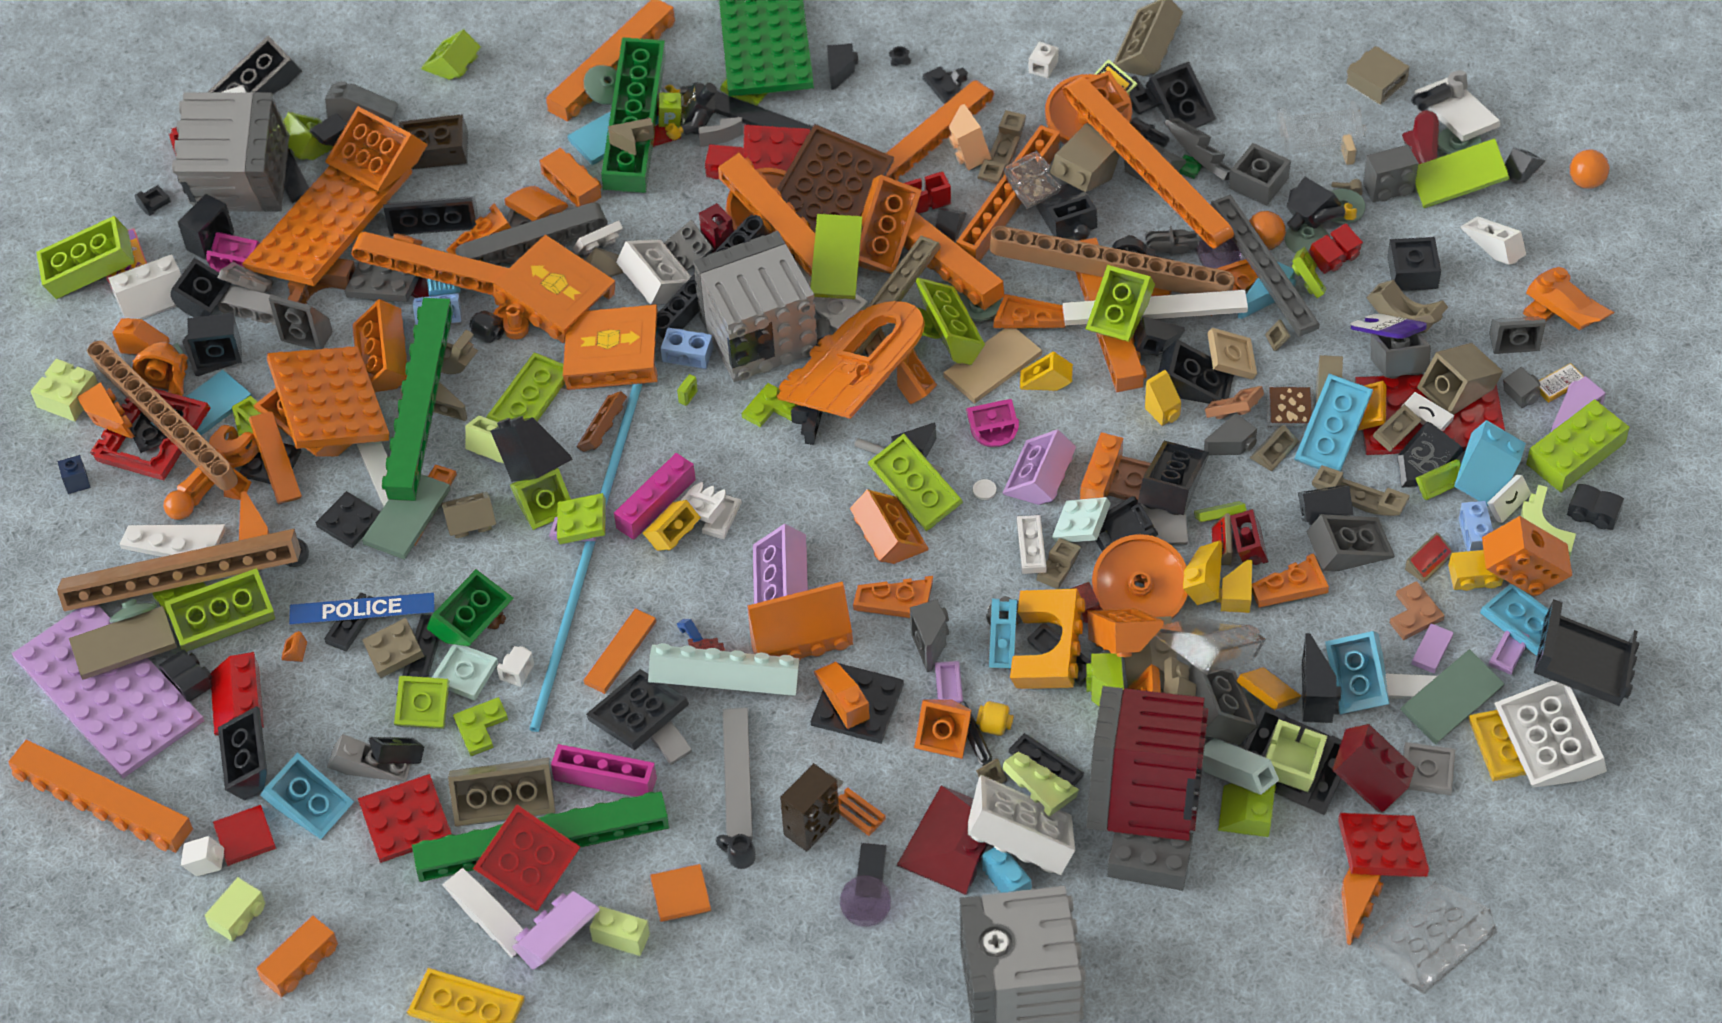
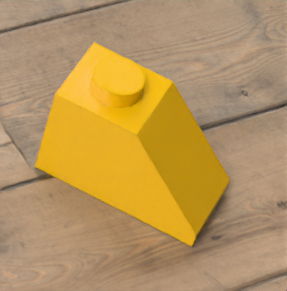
(1047, 374)
(1162, 398)
(1237, 589)

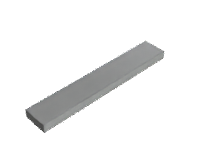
(737, 772)

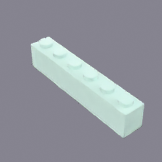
(723, 669)

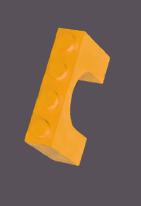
(1059, 665)

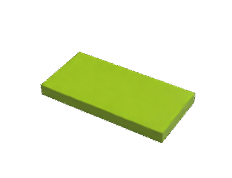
(1460, 173)
(836, 256)
(530, 390)
(915, 482)

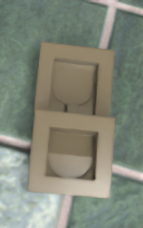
(1059, 563)

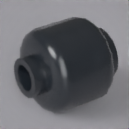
(486, 326)

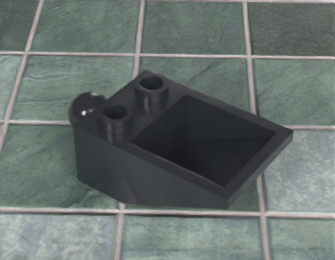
(1069, 213)

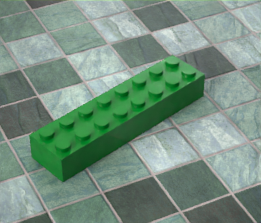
(634, 99)

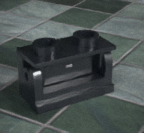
(1325, 501)

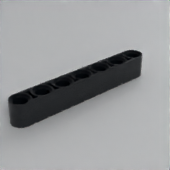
(684, 303)

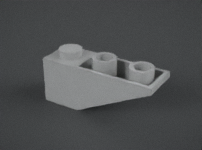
(357, 759)

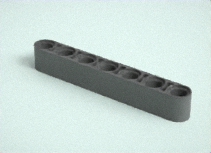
(519, 239)

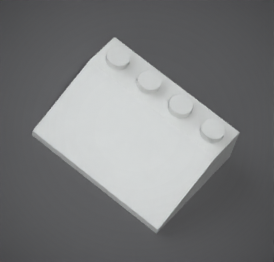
(1551, 735)
(1021, 826)

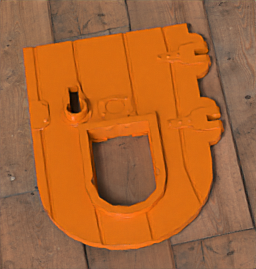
(843, 381)

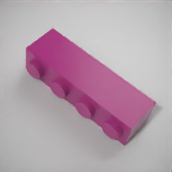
(654, 496)
(603, 771)

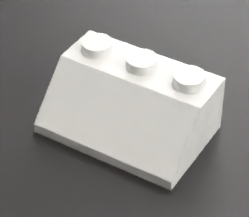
(652, 269)
(146, 288)

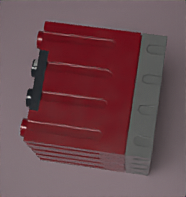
(1147, 763)

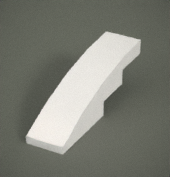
(484, 909)

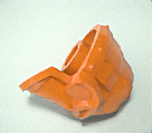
(162, 367)

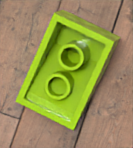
(1120, 303)

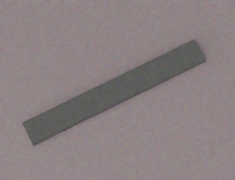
(1266, 267)

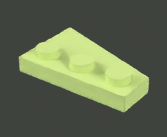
(1044, 785)

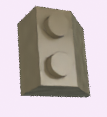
(469, 514)

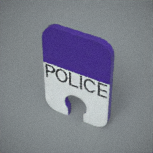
(1389, 326)

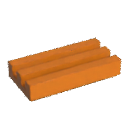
(848, 793)

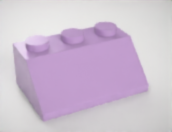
(1040, 468)
(554, 928)

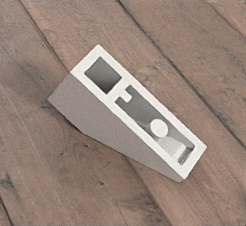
(1496, 239)

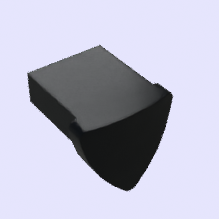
(152, 199)

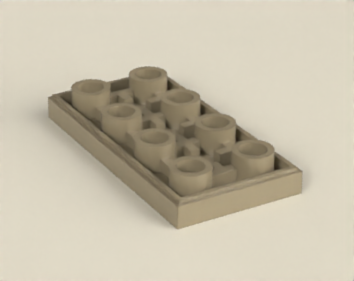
(122, 643)

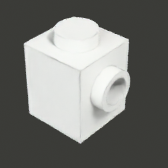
(1043, 60)
(202, 856)

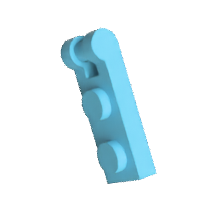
(1002, 634)

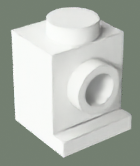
(516, 666)

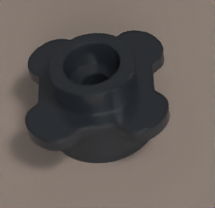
(899, 56)

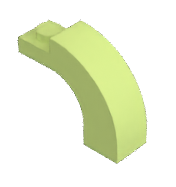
(1533, 512)

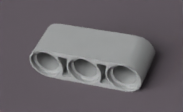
(246, 304)

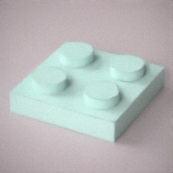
(1081, 519)
(466, 670)

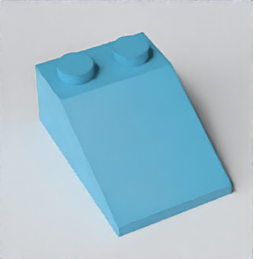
(1488, 462)
(1359, 671)
(306, 796)

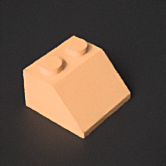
(968, 139)

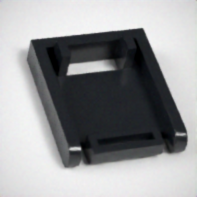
(1126, 520)

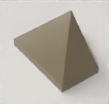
(604, 261)

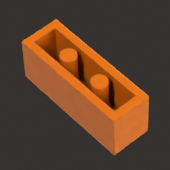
(570, 178)
(1102, 467)
(297, 956)

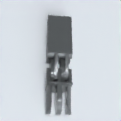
(1172, 241)

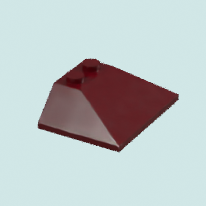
(941, 843)

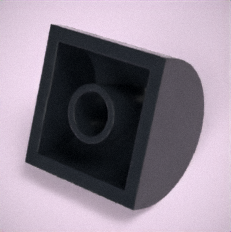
(198, 289)

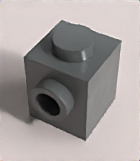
(1522, 387)

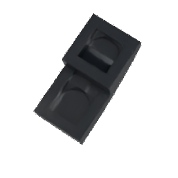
(1141, 98)
(872, 860)

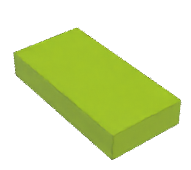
(1438, 480)
(1219, 511)

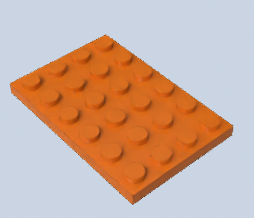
(327, 397)

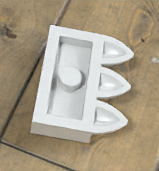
(706, 502)

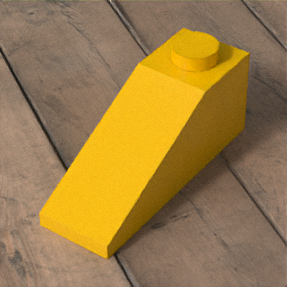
(1203, 574)

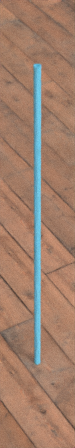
(583, 564)

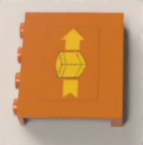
(552, 287)
(611, 348)

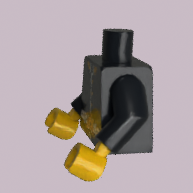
(696, 108)
(1315, 205)

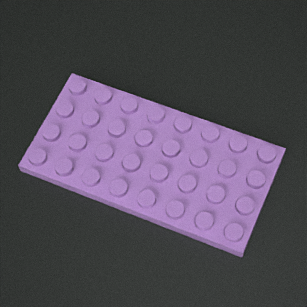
(122, 712)

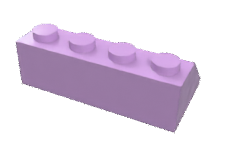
(780, 564)

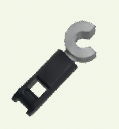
(1456, 85)

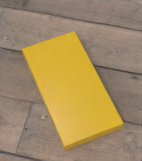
(460, 1000)

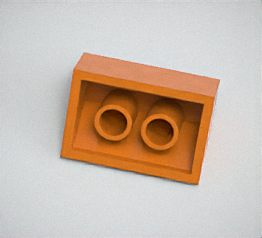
(887, 527)

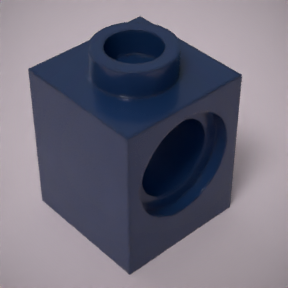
(73, 474)

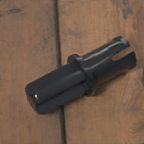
(1149, 132)

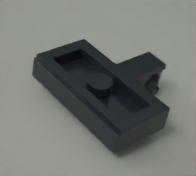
(945, 83)

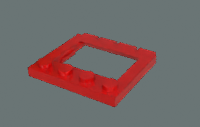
(159, 466)

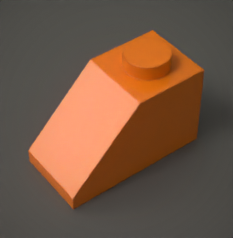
(136, 335)

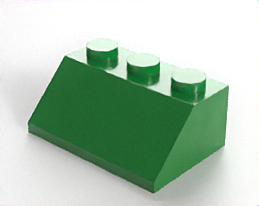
(469, 610)

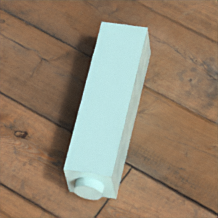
(1238, 766)

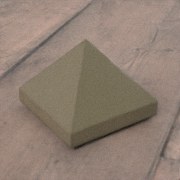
(1277, 335)
(992, 771)

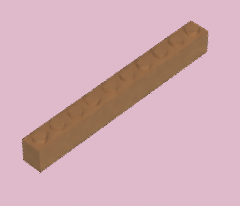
(179, 570)

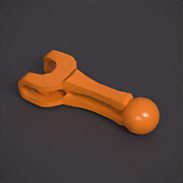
(181, 502)

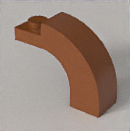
(336, 277)

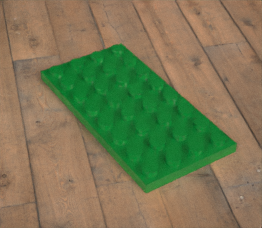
(765, 46)

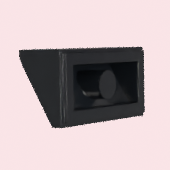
(396, 750)

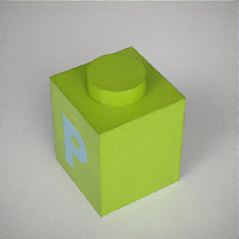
(669, 109)

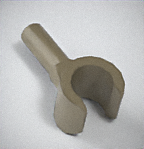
(1354, 185)

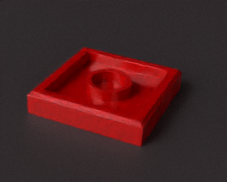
(244, 835)

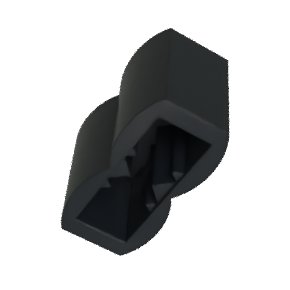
(1595, 506)
(186, 675)

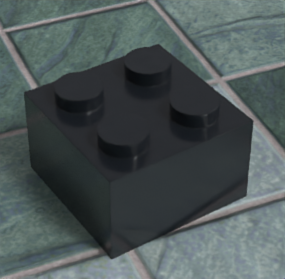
(214, 340)

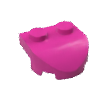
(229, 249)
(993, 423)

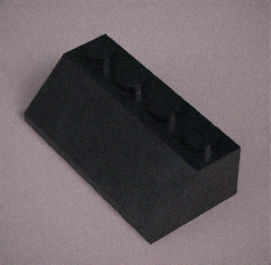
(431, 215)

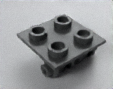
(688, 245)

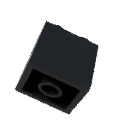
(527, 448)

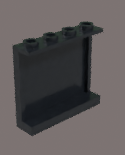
(1585, 657)

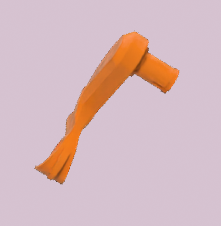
(514, 324)

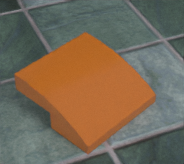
(534, 203)
(680, 892)

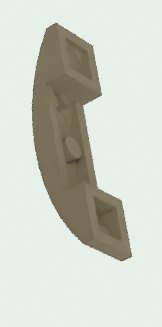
(1003, 147)
(1363, 497)

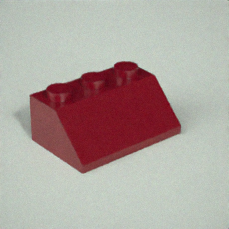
(1372, 767)

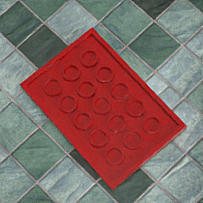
(1460, 429)

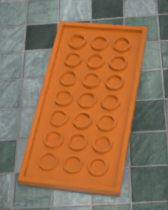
(319, 227)

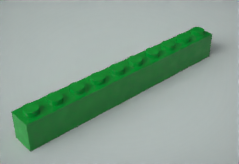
(418, 399)
(581, 825)

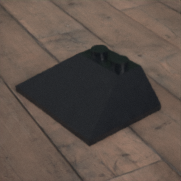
(1325, 779)

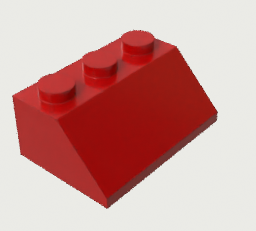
(235, 688)

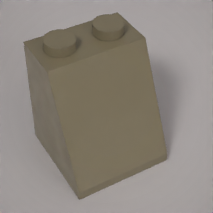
(1085, 160)
(1459, 377)

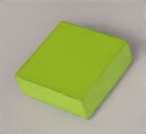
(687, 390)

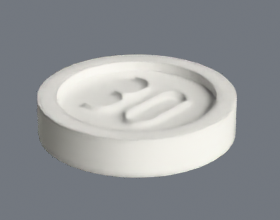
(984, 489)

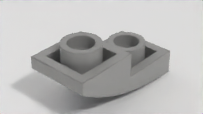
(727, 130)
(671, 743)

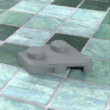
(244, 277)

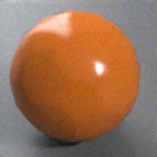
(1589, 169)
(1269, 228)

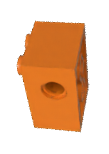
(1526, 556)

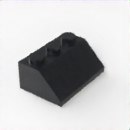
(243, 754)

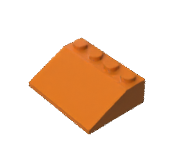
(374, 150)
(802, 623)

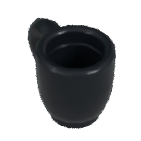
(739, 849)

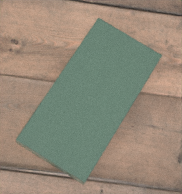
(404, 521)
(1452, 696)

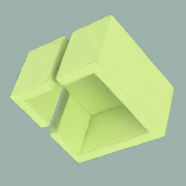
(61, 388)
(1295, 761)

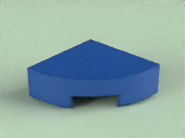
(688, 626)

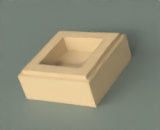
(1348, 149)

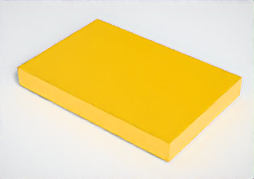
(1496, 746)

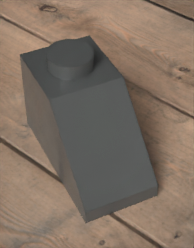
(1231, 437)

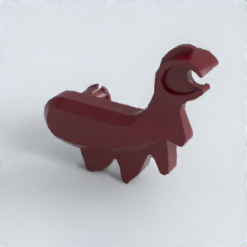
(1424, 137)

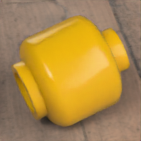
(994, 718)

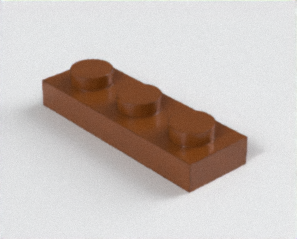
(602, 422)

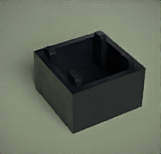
(201, 224)
(1414, 263)

